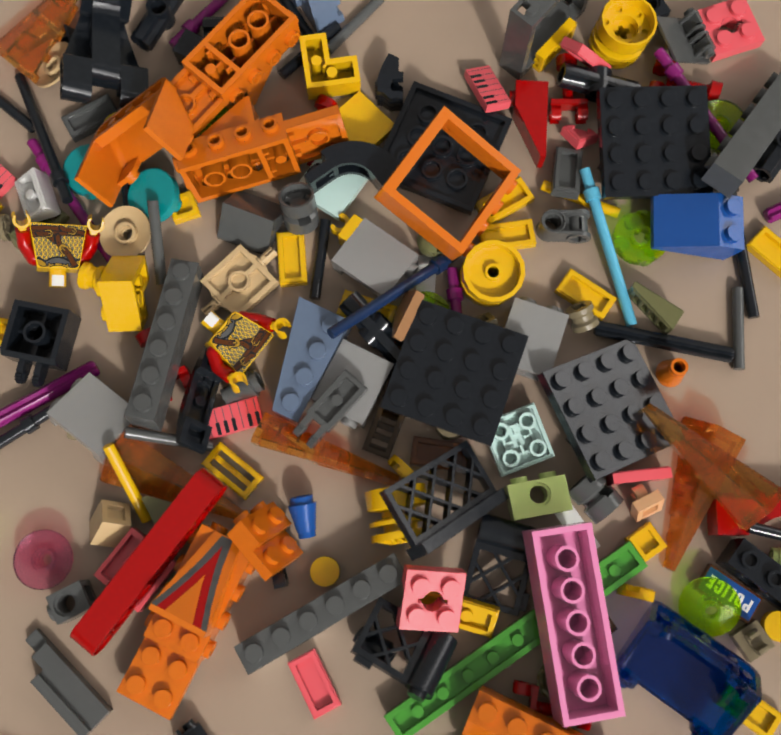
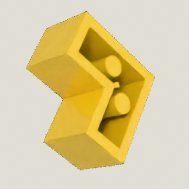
(327, 75)
(122, 293)

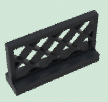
(452, 523)

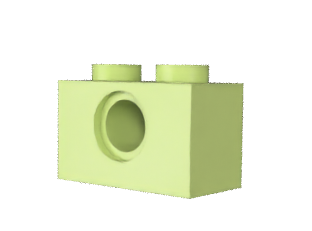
(555, 496)

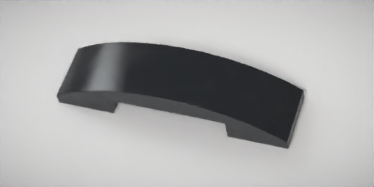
(197, 406)

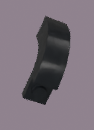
(352, 158)

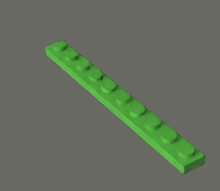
(500, 652)

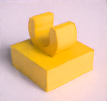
(347, 230)

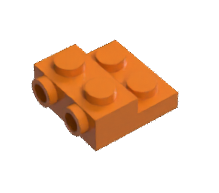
(264, 539)

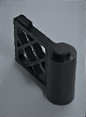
(505, 539)
(424, 665)

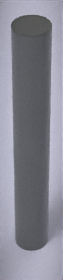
(353, 25)
(157, 241)
(738, 328)
(156, 437)

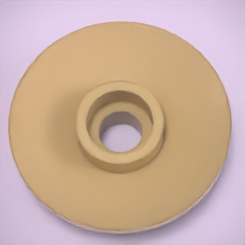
(50, 72)
(118, 225)

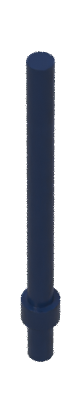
(436, 266)

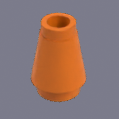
(671, 372)

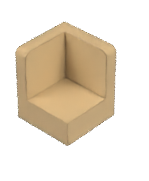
(109, 523)

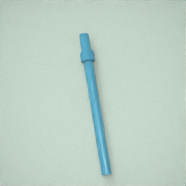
(592, 196)

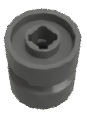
(298, 208)
(596, 498)

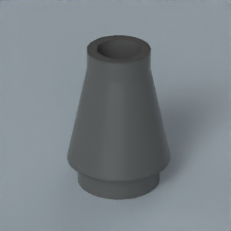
(253, 389)

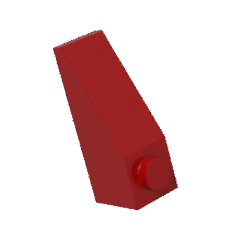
(529, 114)

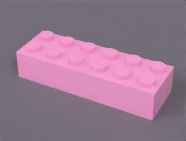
(573, 624)

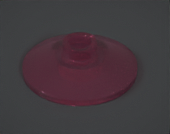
(29, 559)

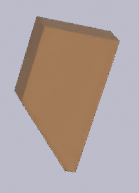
(406, 313)

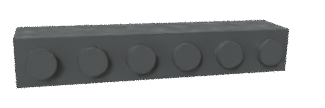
(748, 140)
(165, 346)
(320, 614)

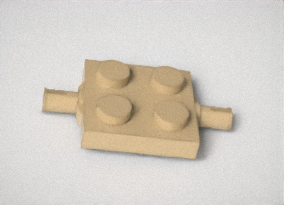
(239, 281)

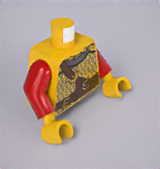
(57, 246)
(238, 342)

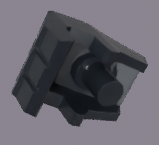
(387, 86)

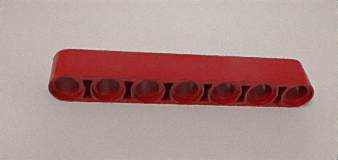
(148, 562)

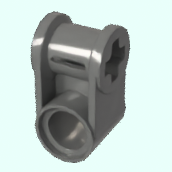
(570, 226)

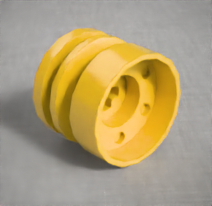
(623, 31)
(392, 533)

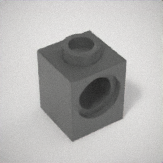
(84, 598)

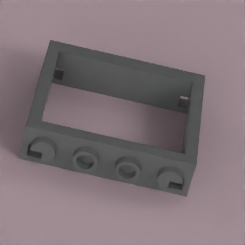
(531, 31)

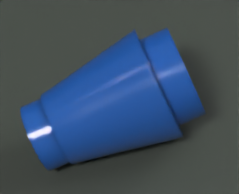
(303, 515)

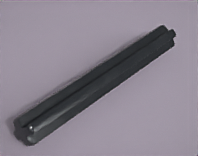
(665, 341)

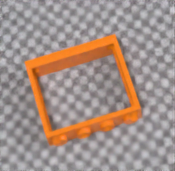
(418, 220)

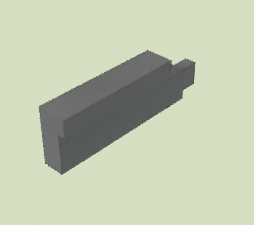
(65, 687)

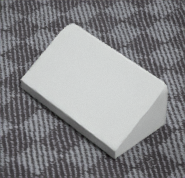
(37, 195)

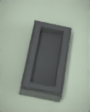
(89, 117)
(566, 173)

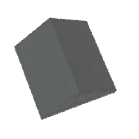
(250, 221)

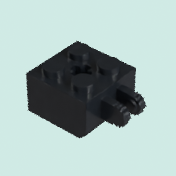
(24, 345)

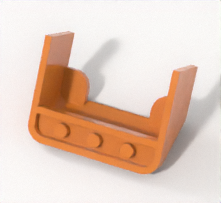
(132, 136)

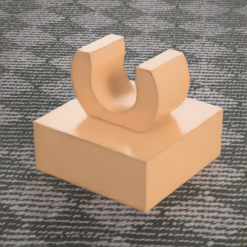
(644, 503)

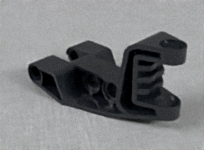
(101, 54)

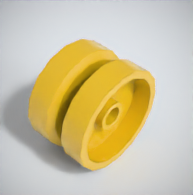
(499, 259)

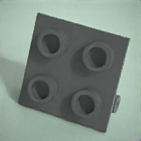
(687, 38)

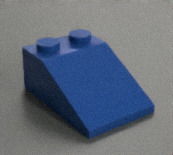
(697, 224)

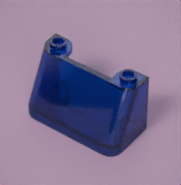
(689, 672)

